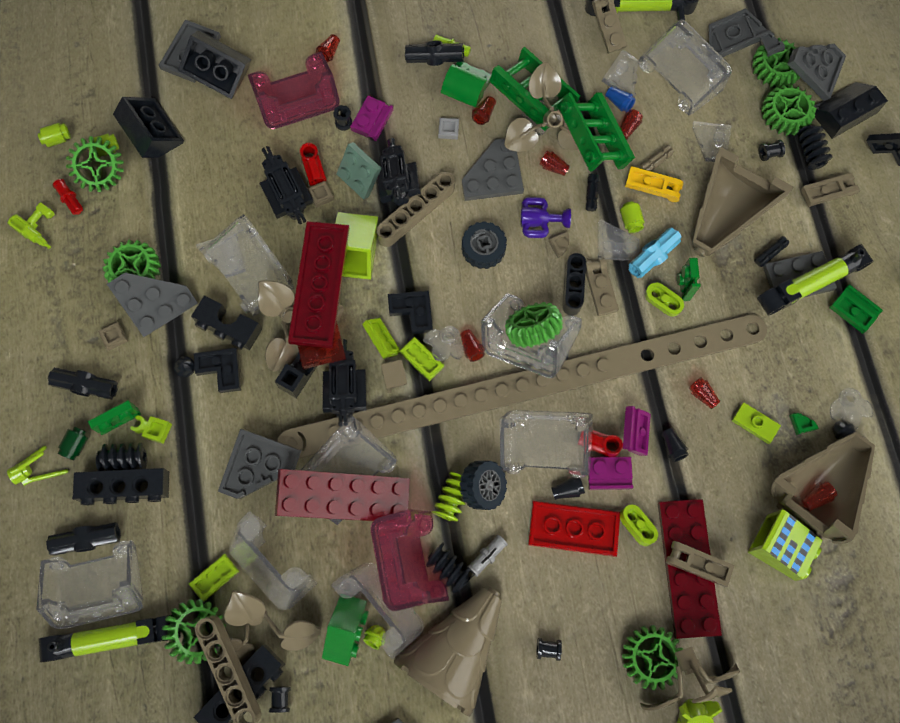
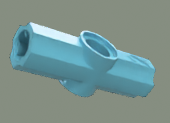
(654, 252)

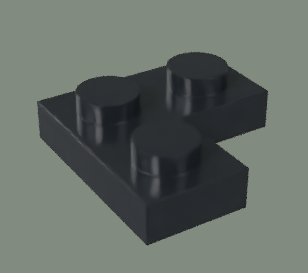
(885, 144)
(413, 304)
(222, 362)

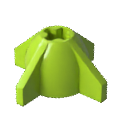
(698, 712)

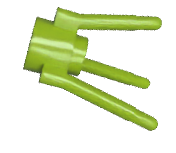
(22, 470)

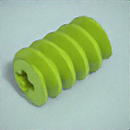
(451, 499)

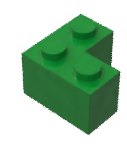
(345, 630)

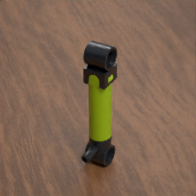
(683, 7)
(793, 290)
(103, 639)

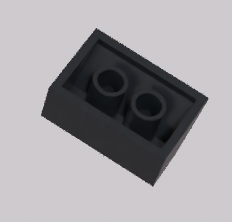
(214, 64)
(849, 108)
(147, 126)

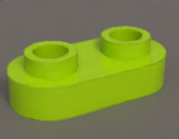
(664, 299)
(639, 525)

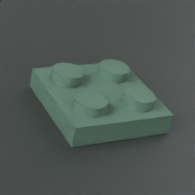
(358, 170)

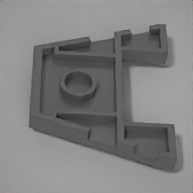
(739, 32)

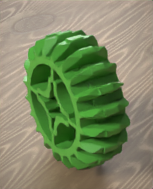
(772, 73)
(783, 99)
(93, 154)
(142, 255)
(534, 324)
(188, 640)
(633, 649)

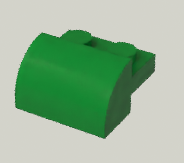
(465, 83)

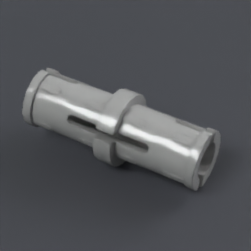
(487, 555)

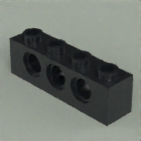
(86, 482)
(262, 658)

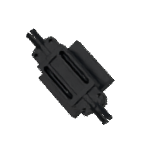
(397, 178)
(284, 188)
(344, 388)

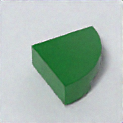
(802, 423)

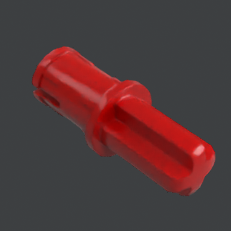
(67, 196)

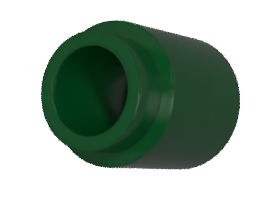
(72, 443)

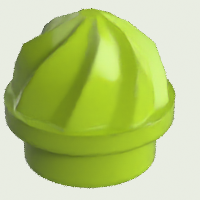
(374, 636)

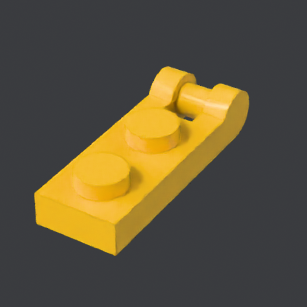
(654, 183)

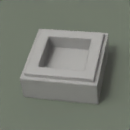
(448, 128)

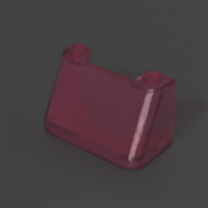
(296, 96)
(402, 560)

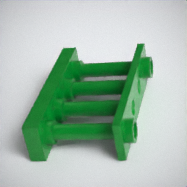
(517, 92)
(606, 125)

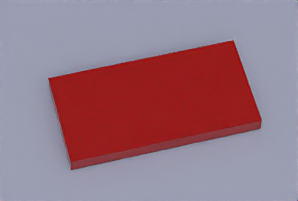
(574, 528)

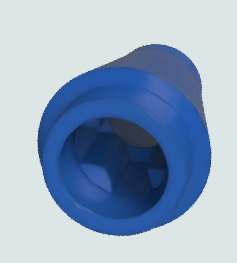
(622, 100)

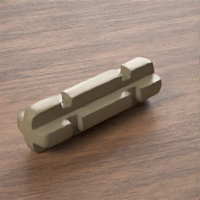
(658, 158)

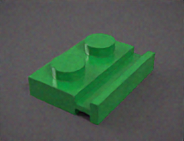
(688, 278)
(856, 309)
(114, 418)

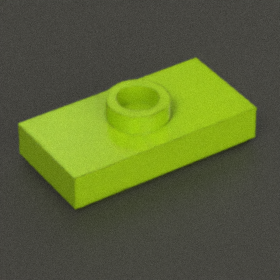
(381, 338)
(421, 359)
(756, 423)
(214, 577)

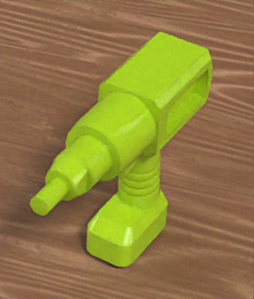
(28, 228)

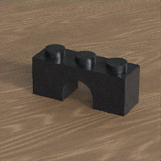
(241, 332)
(294, 377)

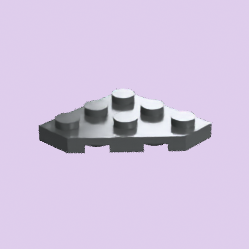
(818, 67)
(494, 174)
(150, 300)
(255, 464)

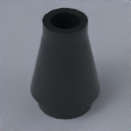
(674, 445)
(568, 489)

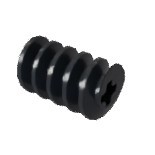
(814, 146)
(122, 458)
(448, 568)

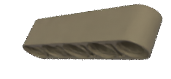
(414, 217)
(217, 664)

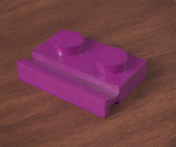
(371, 118)
(636, 431)
(610, 473)

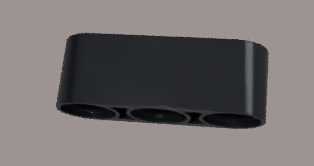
(574, 275)

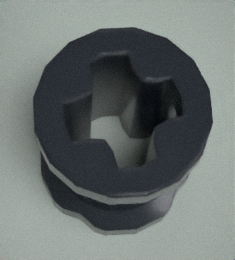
(344, 116)
(771, 150)
(549, 649)
(279, 699)

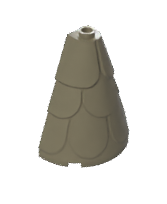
(733, 203)
(847, 468)
(456, 651)

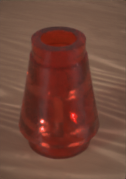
(329, 47)
(483, 112)
(630, 122)
(554, 163)
(472, 347)
(703, 391)
(819, 496)

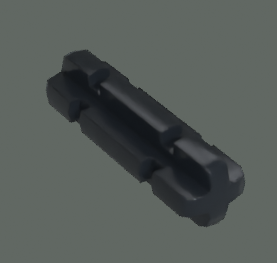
(592, 192)
(771, 251)

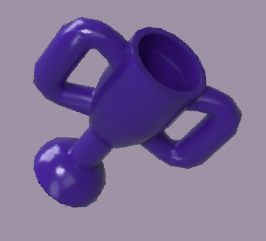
(539, 217)

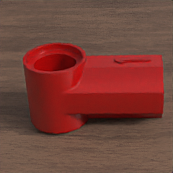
(312, 164)
(599, 443)

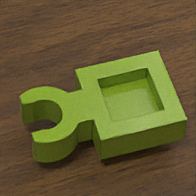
(153, 429)

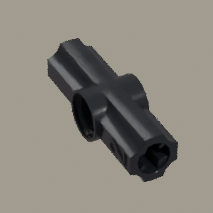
(434, 53)
(82, 383)
(83, 539)

